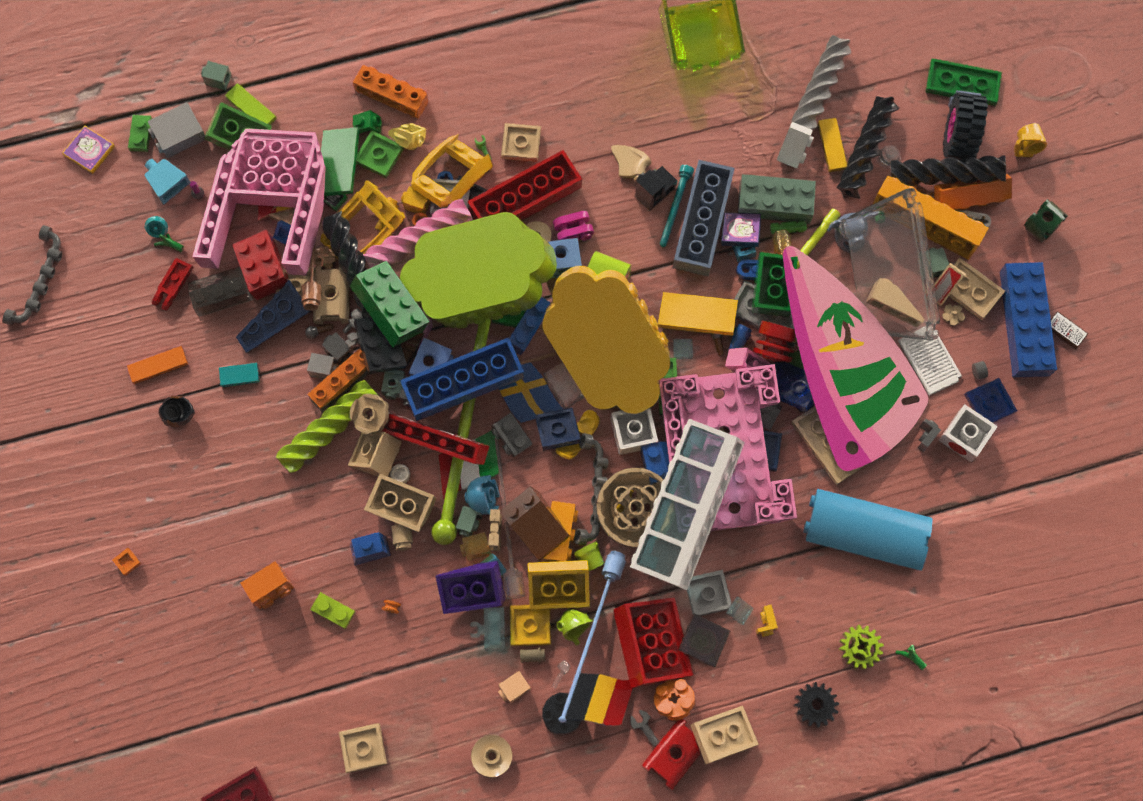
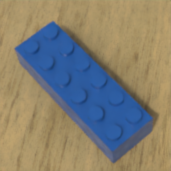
(1028, 320)
(462, 379)

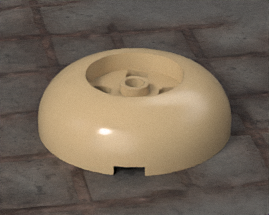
(616, 492)

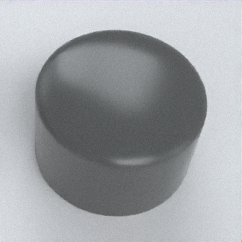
(979, 370)

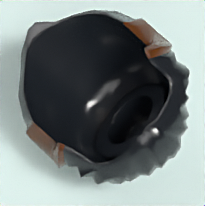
(176, 411)

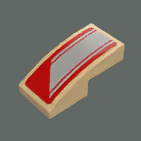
(947, 282)

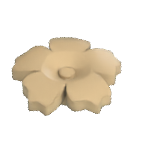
(953, 314)

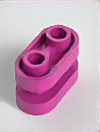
(578, 221)

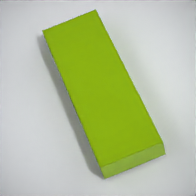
(249, 105)

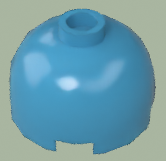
(482, 494)

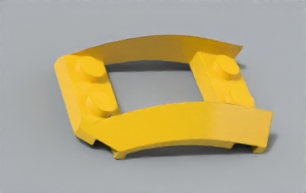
(439, 195)
(379, 205)

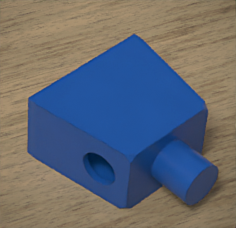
(369, 548)

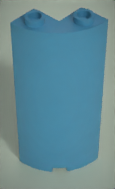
(868, 529)

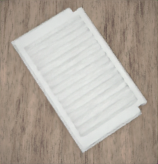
(931, 363)

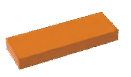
(157, 365)

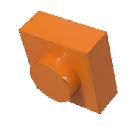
(126, 561)

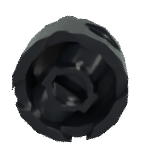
(553, 710)

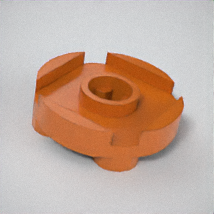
(670, 689)

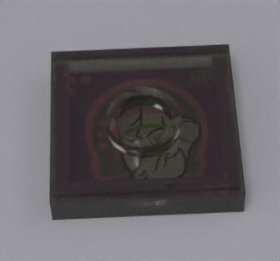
(704, 640)

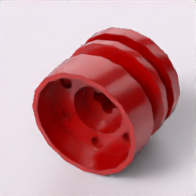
(776, 342)

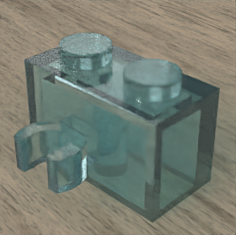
(492, 629)

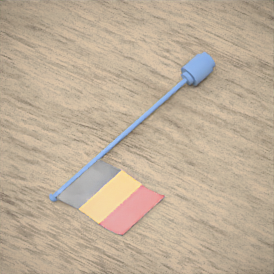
(598, 696)

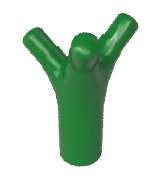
(169, 242)
(912, 655)

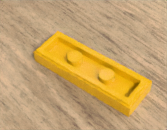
(832, 144)

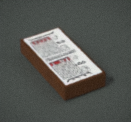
(1067, 330)

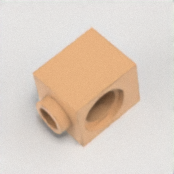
(513, 687)

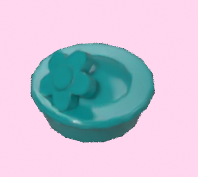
(155, 226)

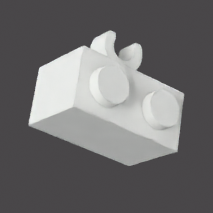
(794, 145)

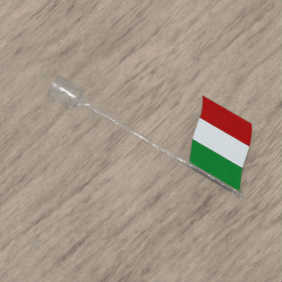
(513, 578)

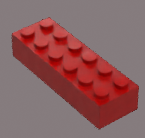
(530, 189)

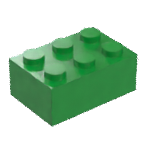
(770, 286)

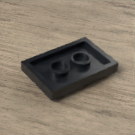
(376, 349)

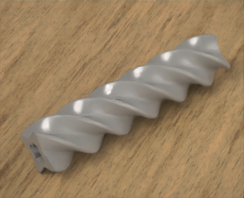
(822, 79)

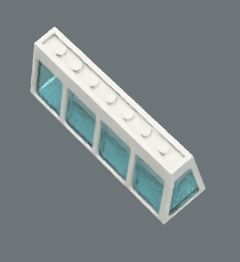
(687, 504)

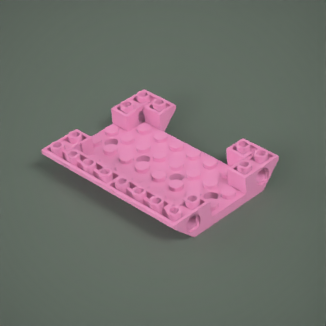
(739, 411)

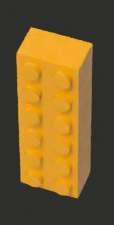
(943, 225)

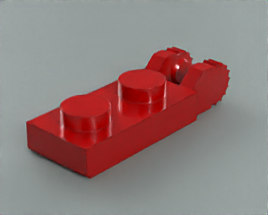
(172, 283)

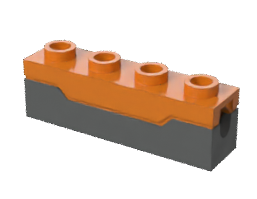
(339, 381)

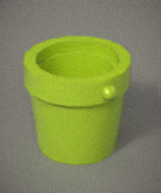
(591, 554)

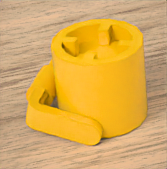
(1030, 140)

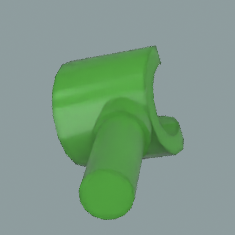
(482, 145)

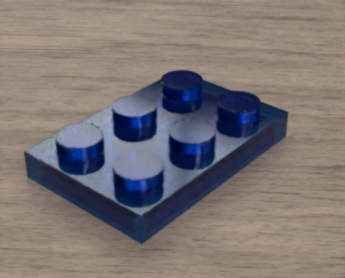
(793, 386)

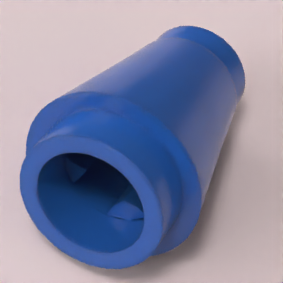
(740, 336)

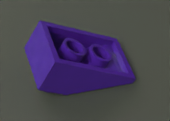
(471, 588)

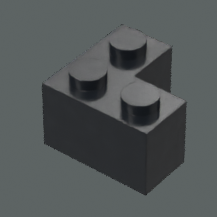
(654, 187)

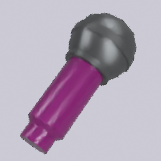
(197, 192)

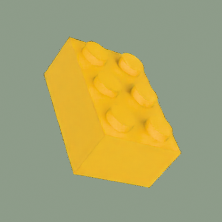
(558, 584)

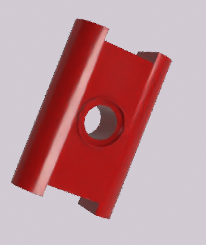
(661, 761)

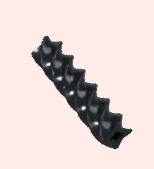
(867, 147)
(949, 170)
(345, 248)

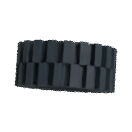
(965, 125)

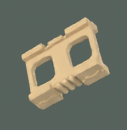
(496, 519)

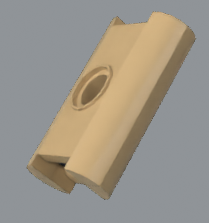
(336, 307)

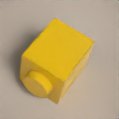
(414, 201)

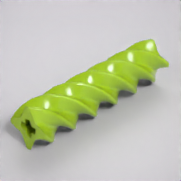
(322, 430)

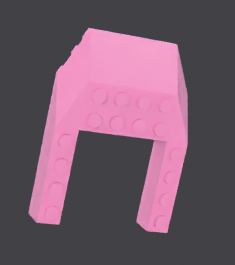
(267, 171)

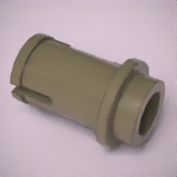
(532, 655)

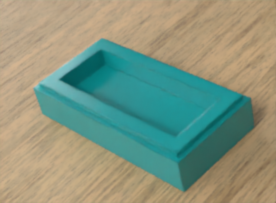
(239, 375)

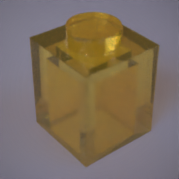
(475, 546)

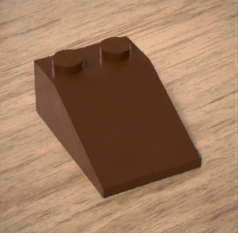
(535, 523)

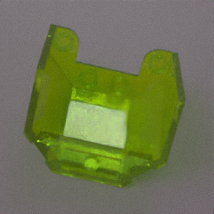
(702, 33)

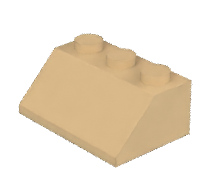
(400, 503)

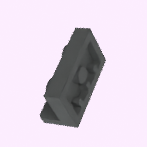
(511, 435)

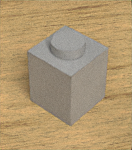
(321, 366)

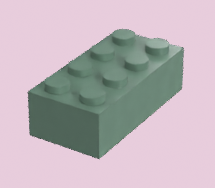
(777, 198)

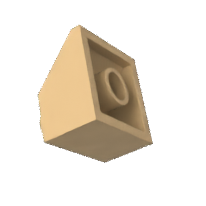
(375, 453)

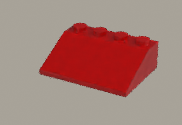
(650, 642)

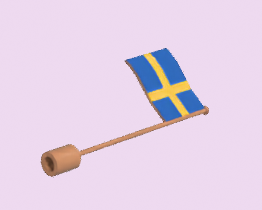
(531, 394)

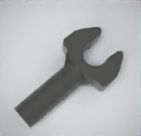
(644, 727)

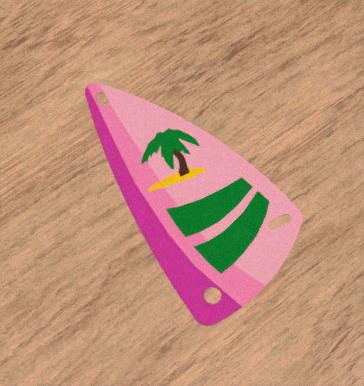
(850, 365)

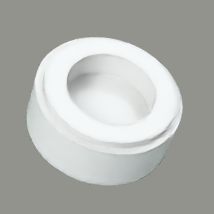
(400, 473)

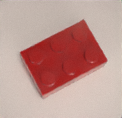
(261, 264)

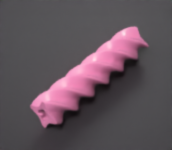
(396, 248)

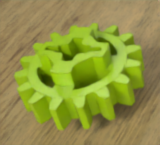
(864, 654)

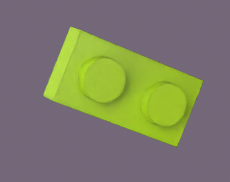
(332, 610)

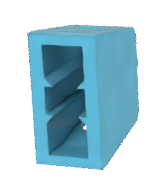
(165, 179)

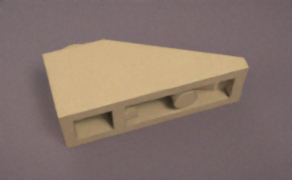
(892, 301)

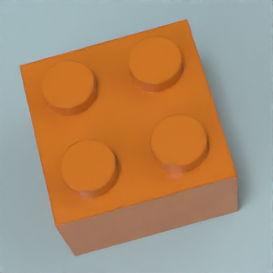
(267, 585)

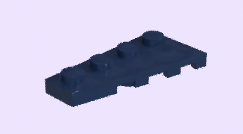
(273, 318)

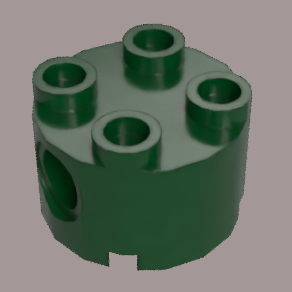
(1045, 221)

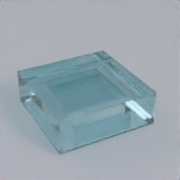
(683, 348)
(740, 610)

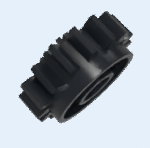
(805, 704)

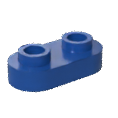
(750, 265)

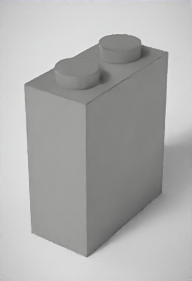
(176, 130)

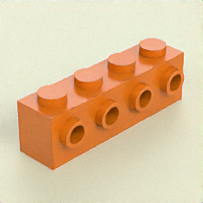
(390, 91)
(979, 193)

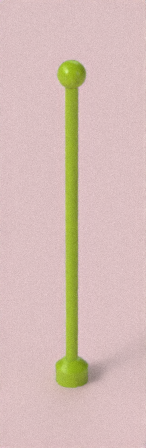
(444, 530)

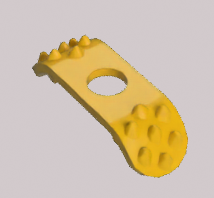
(587, 425)

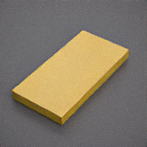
(698, 313)

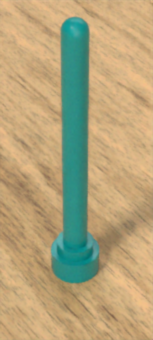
(685, 173)

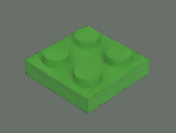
(379, 154)

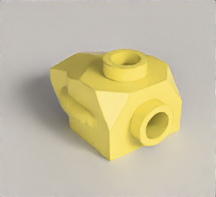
(408, 136)

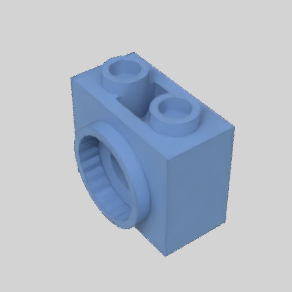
(572, 257)
(434, 350)

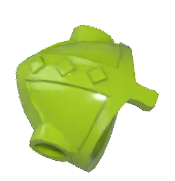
(573, 625)

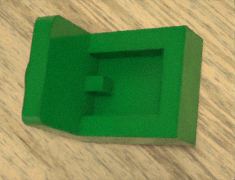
(367, 121)

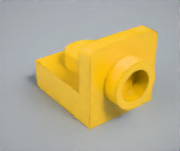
(768, 618)

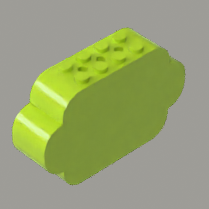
(479, 270)

